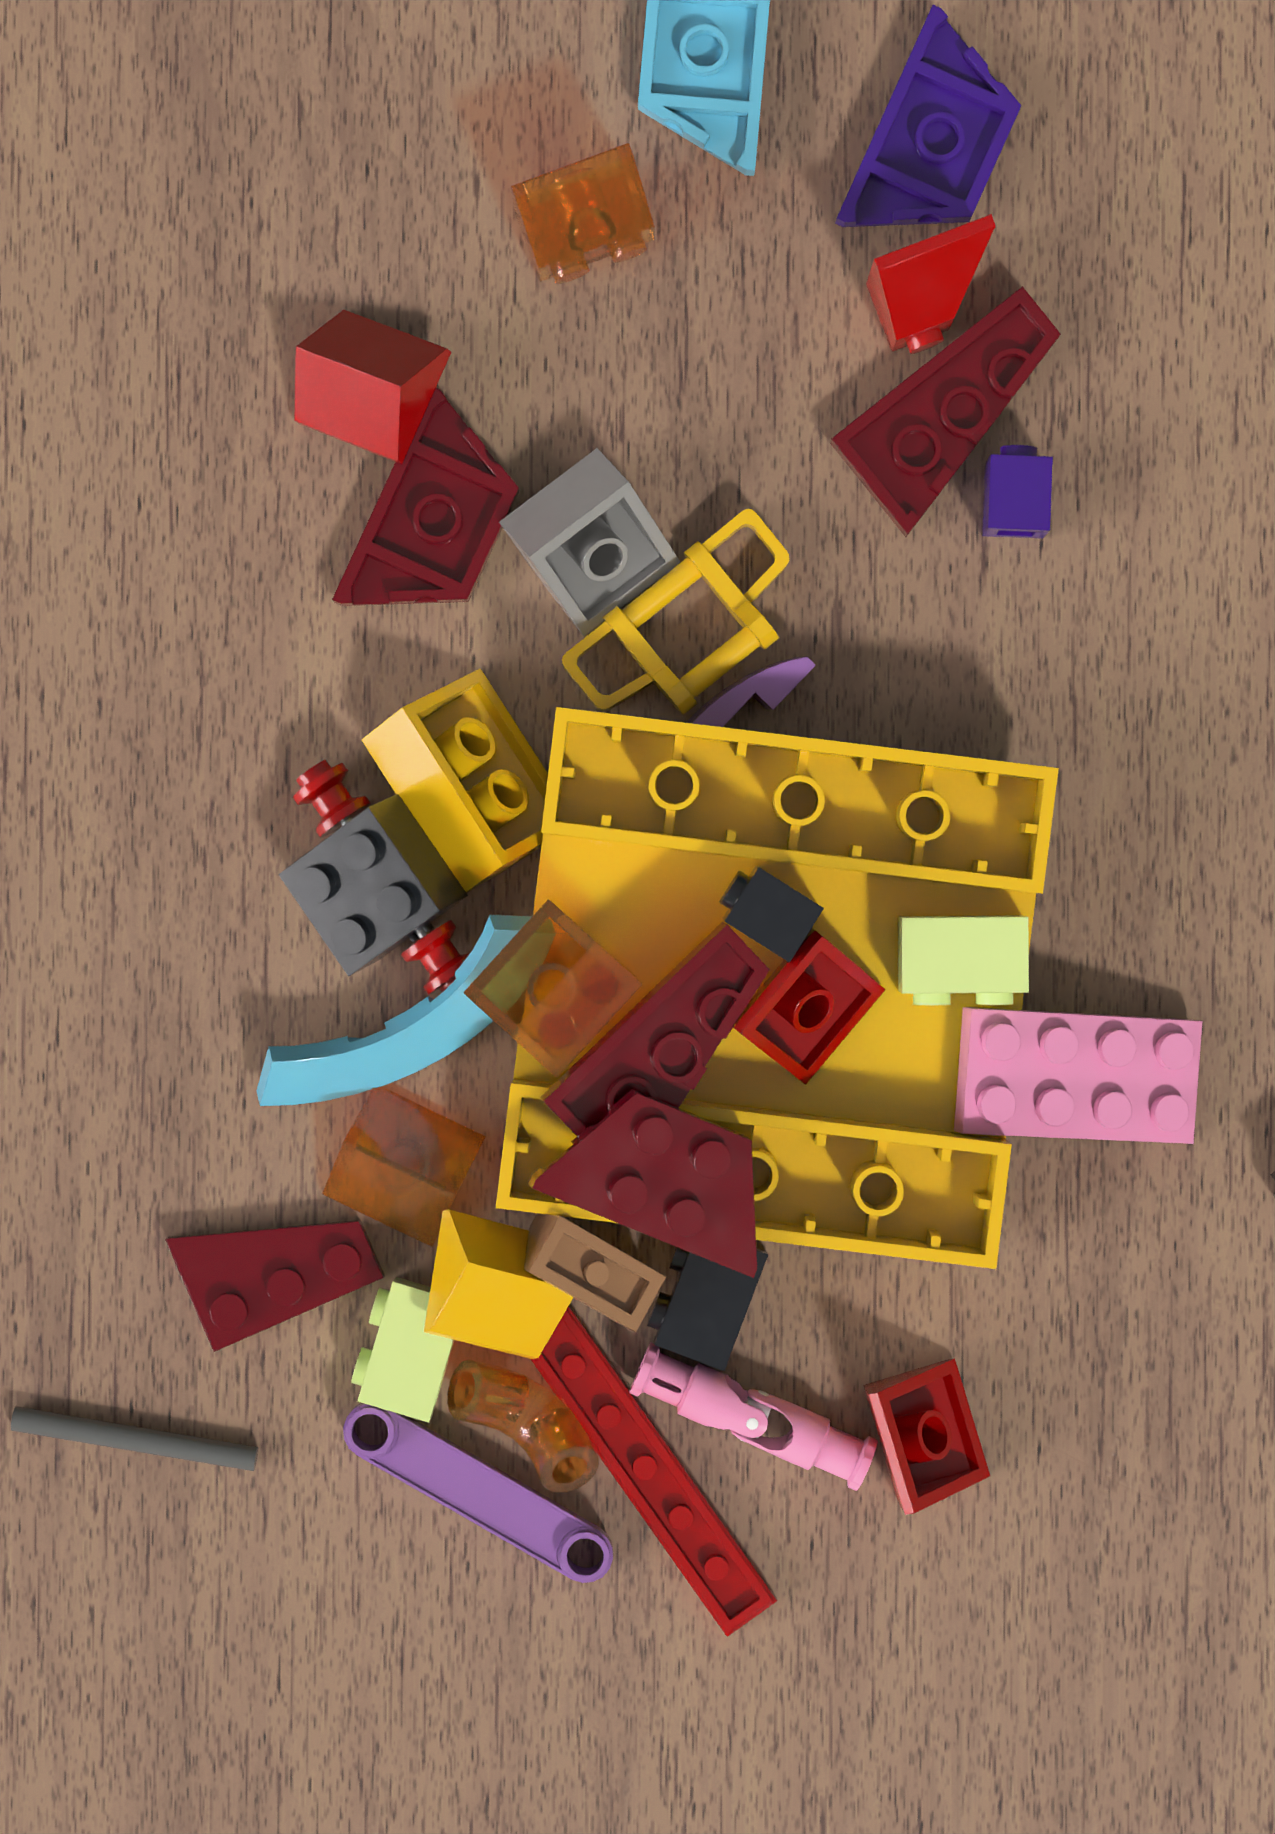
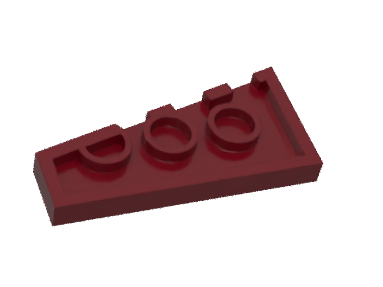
(936, 417)
(666, 1035)

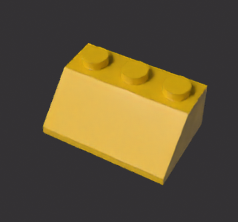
(465, 777)

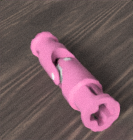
(722, 1403)

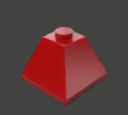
(925, 283)

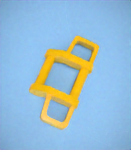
(696, 565)

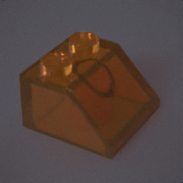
(584, 214)
(553, 988)

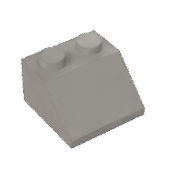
(590, 541)

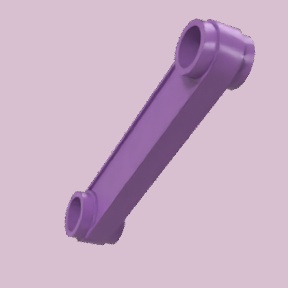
(479, 1492)

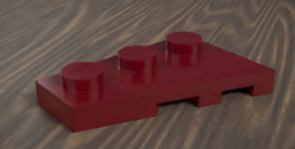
(270, 1275)

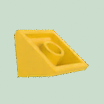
(484, 1291)

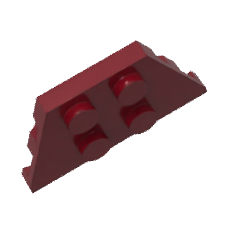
(431, 519)
(663, 1178)

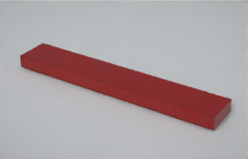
(653, 1476)

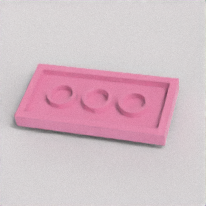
(1077, 1075)

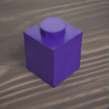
(1017, 493)

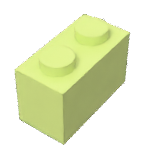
(963, 957)
(405, 1362)

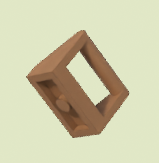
(591, 1270)

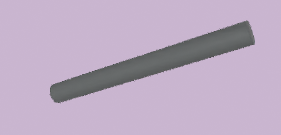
(134, 1438)

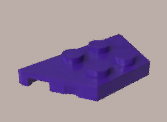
(933, 137)

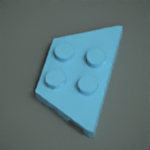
(707, 73)

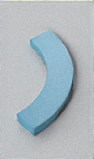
(406, 1046)

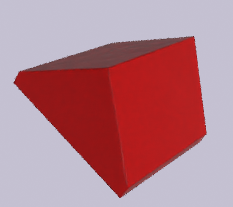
(366, 383)
(808, 1007)
(927, 1434)

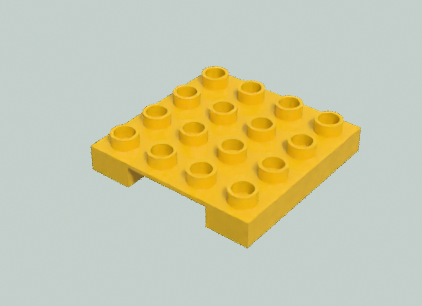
(639, 850)

